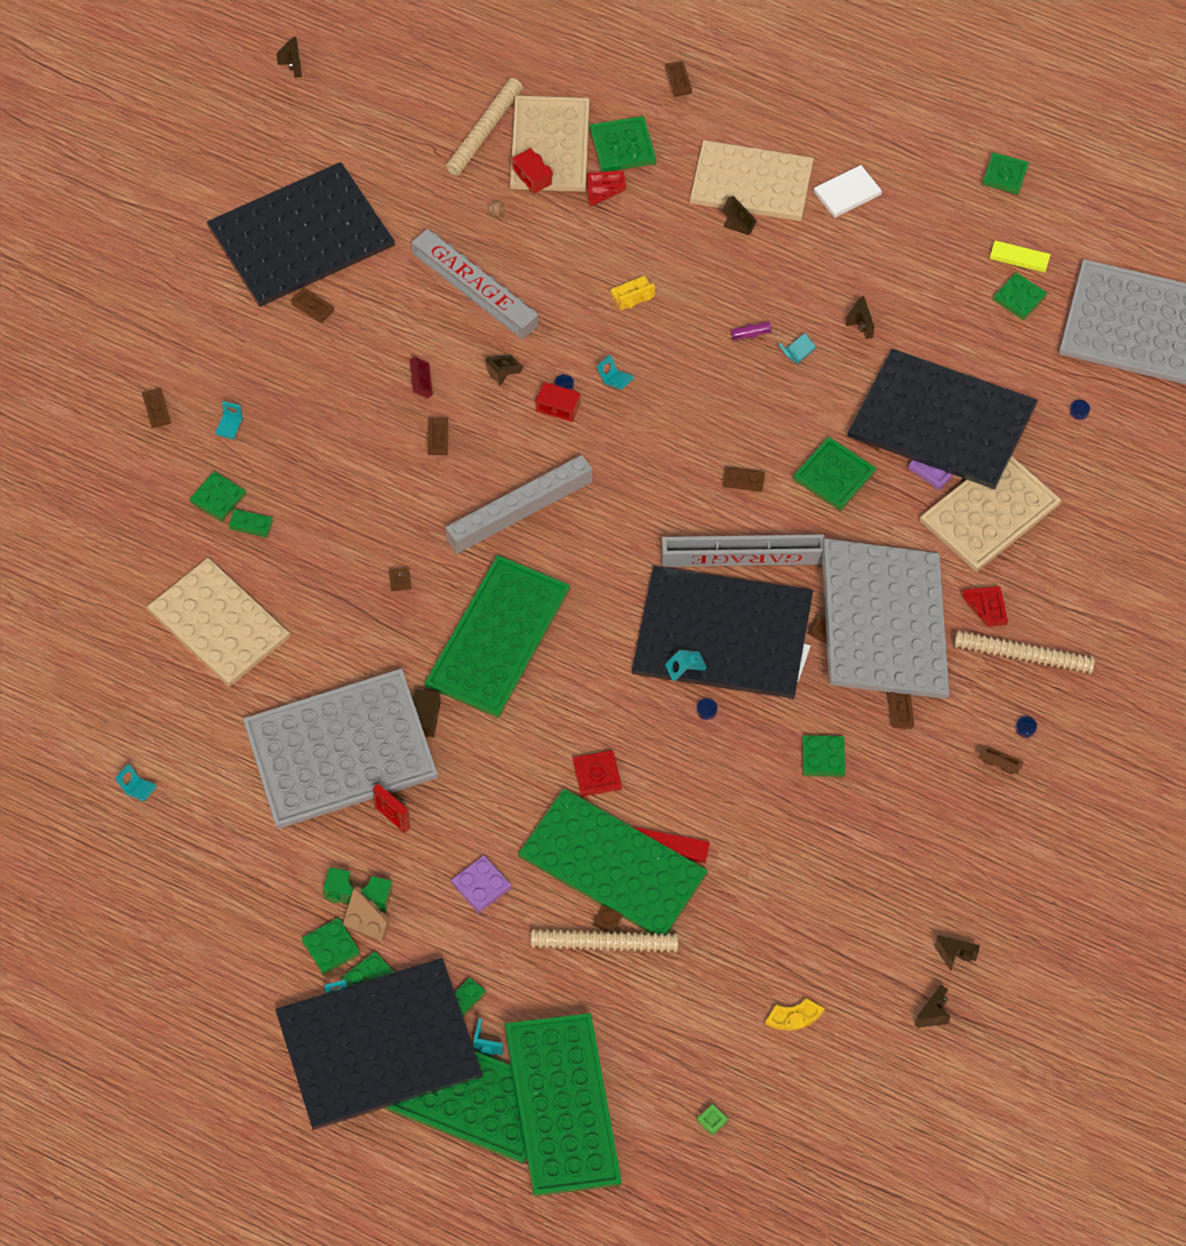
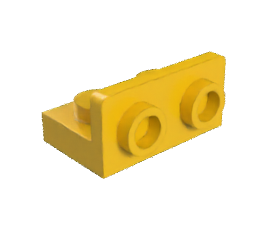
(633, 292)

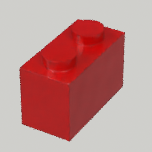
(532, 170)
(558, 401)

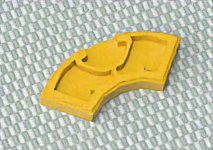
(794, 1017)

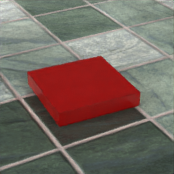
(597, 773)
(391, 808)

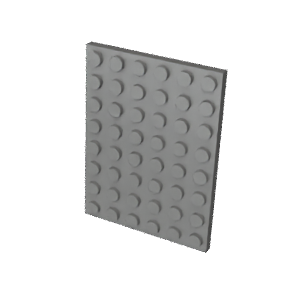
(1128, 322)
(884, 619)
(339, 747)

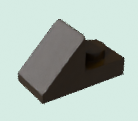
(290, 55)
(738, 217)
(860, 315)
(501, 366)
(951, 948)
(932, 1012)

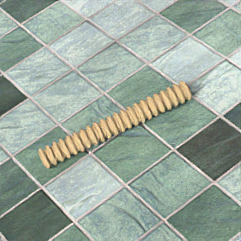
(484, 126)
(1024, 652)
(604, 940)

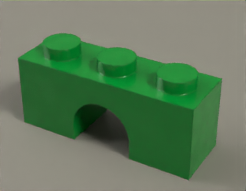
(338, 889)

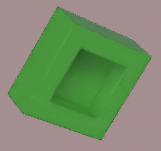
(712, 1120)

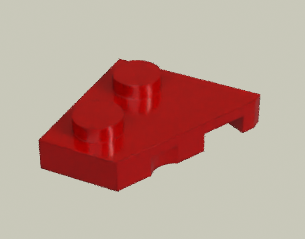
(604, 185)
(987, 604)

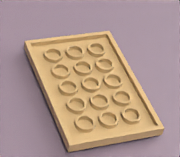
(558, 133)
(758, 178)
(985, 521)
(218, 622)

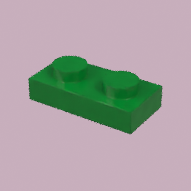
(250, 523)
(469, 995)

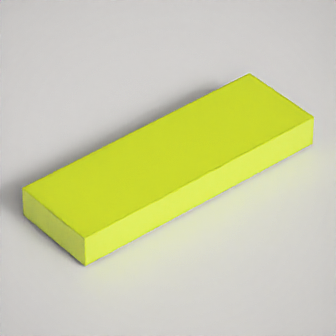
(1020, 256)

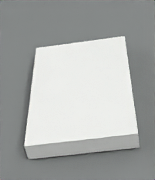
(847, 191)

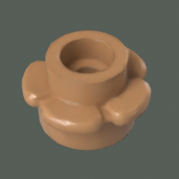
(496, 208)

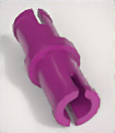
(751, 331)

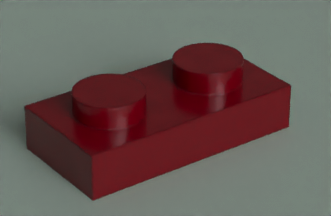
(421, 377)

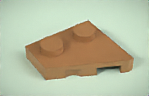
(365, 916)

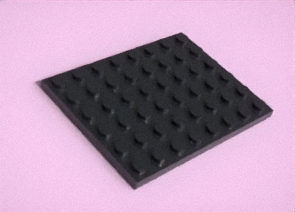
(300, 234)
(943, 418)
(742, 629)
(378, 1043)

